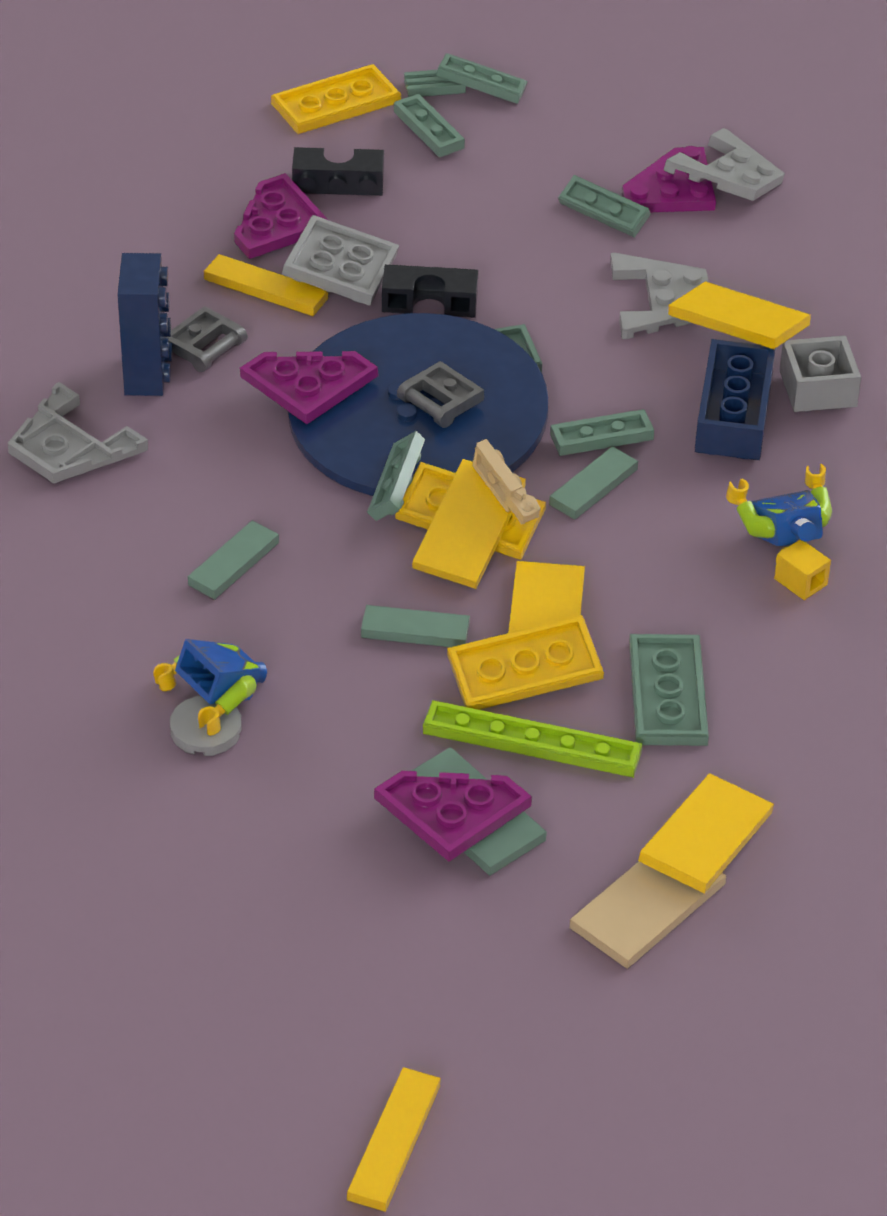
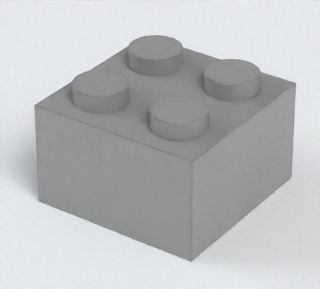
(820, 373)

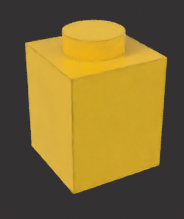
(802, 569)

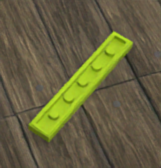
(532, 738)

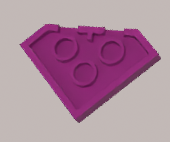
(668, 191)
(274, 217)
(309, 381)
(452, 809)

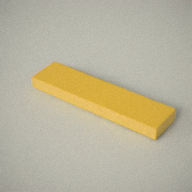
(265, 285)
(393, 1139)

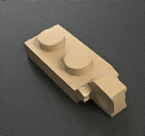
(503, 483)

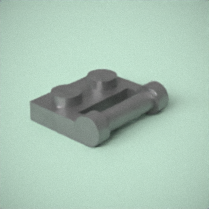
(201, 330)
(446, 386)

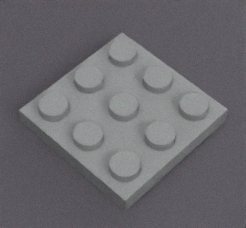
(340, 260)

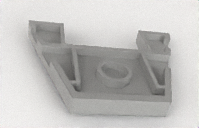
(737, 172)
(664, 285)
(61, 448)

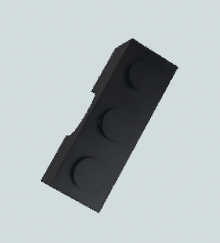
(355, 177)
(452, 287)

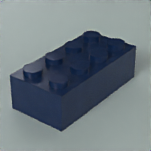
(144, 324)
(735, 400)

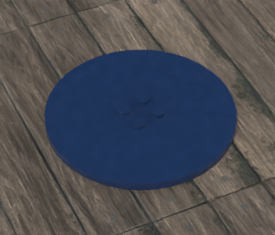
(358, 433)

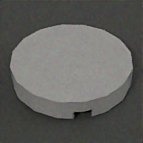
(190, 738)

